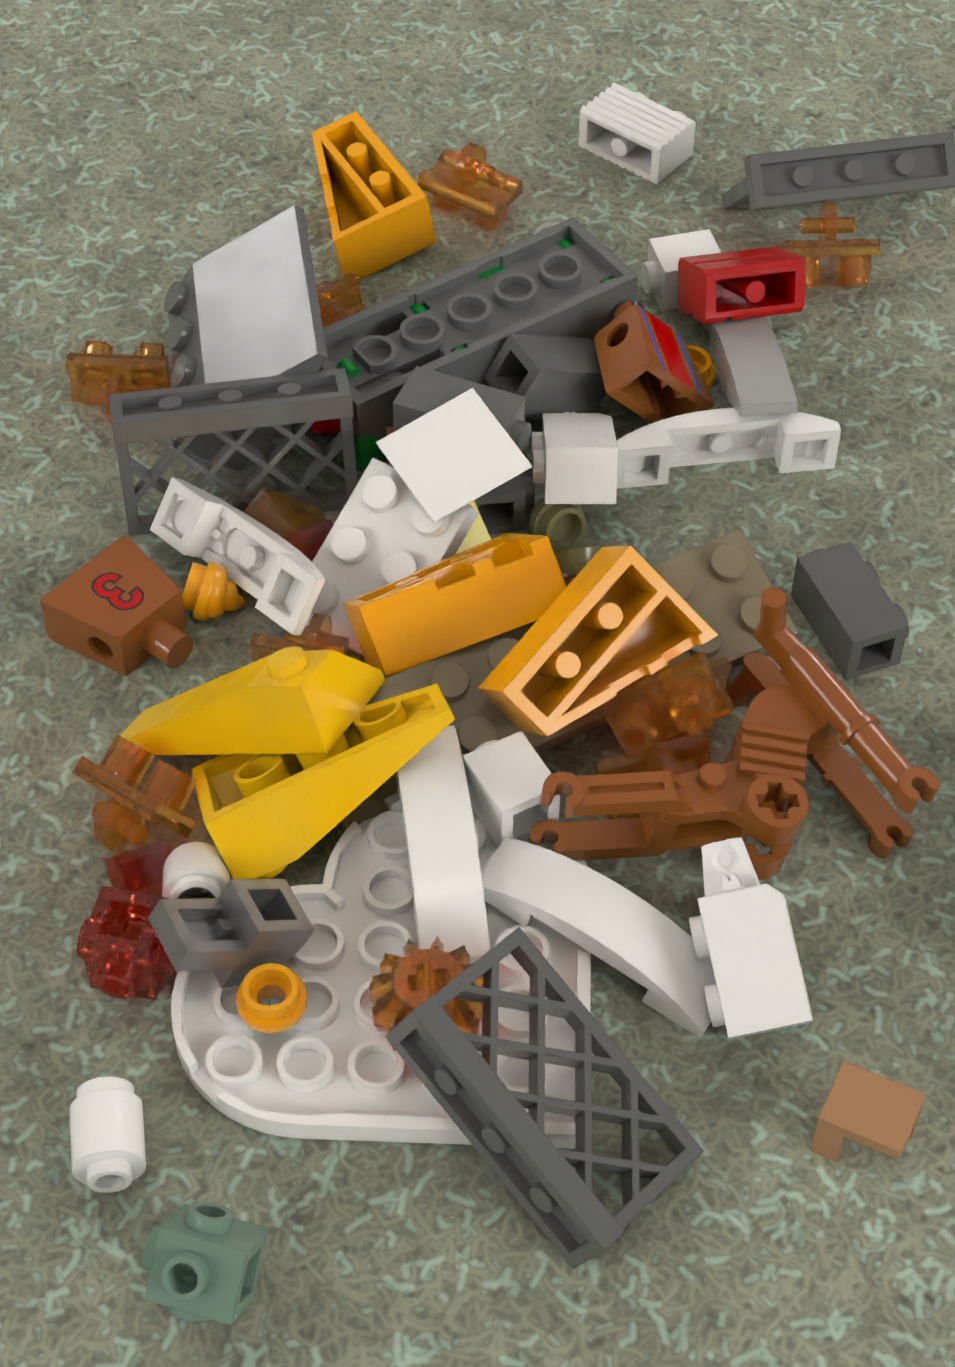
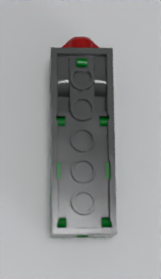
(459, 321)

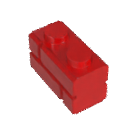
(741, 284)

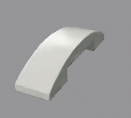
(722, 435)
(251, 552)
(443, 848)
(605, 921)

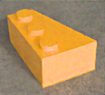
(370, 198)
(456, 602)
(592, 642)

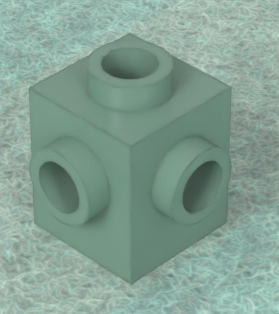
(204, 1263)

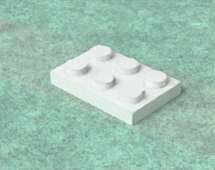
(380, 540)

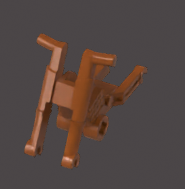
(763, 775)

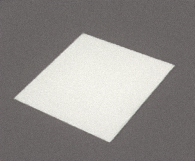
(453, 455)

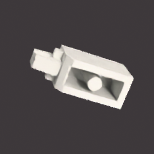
(575, 458)
(750, 947)

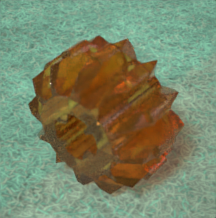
(414, 978)

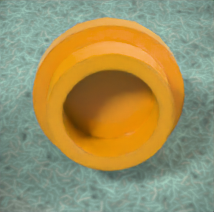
(210, 592)

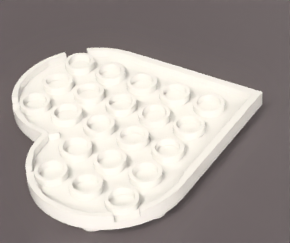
(333, 1068)

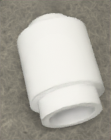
(194, 872)
(107, 1134)

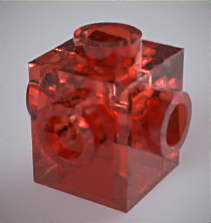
(122, 947)

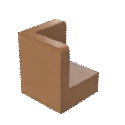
(868, 1112)

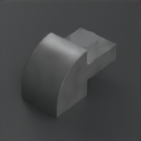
(234, 933)

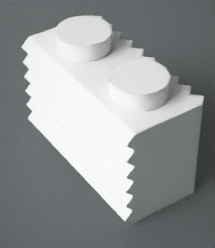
(636, 133)

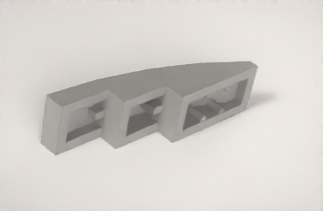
(751, 367)

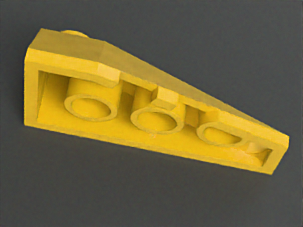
(271, 706)
(280, 805)

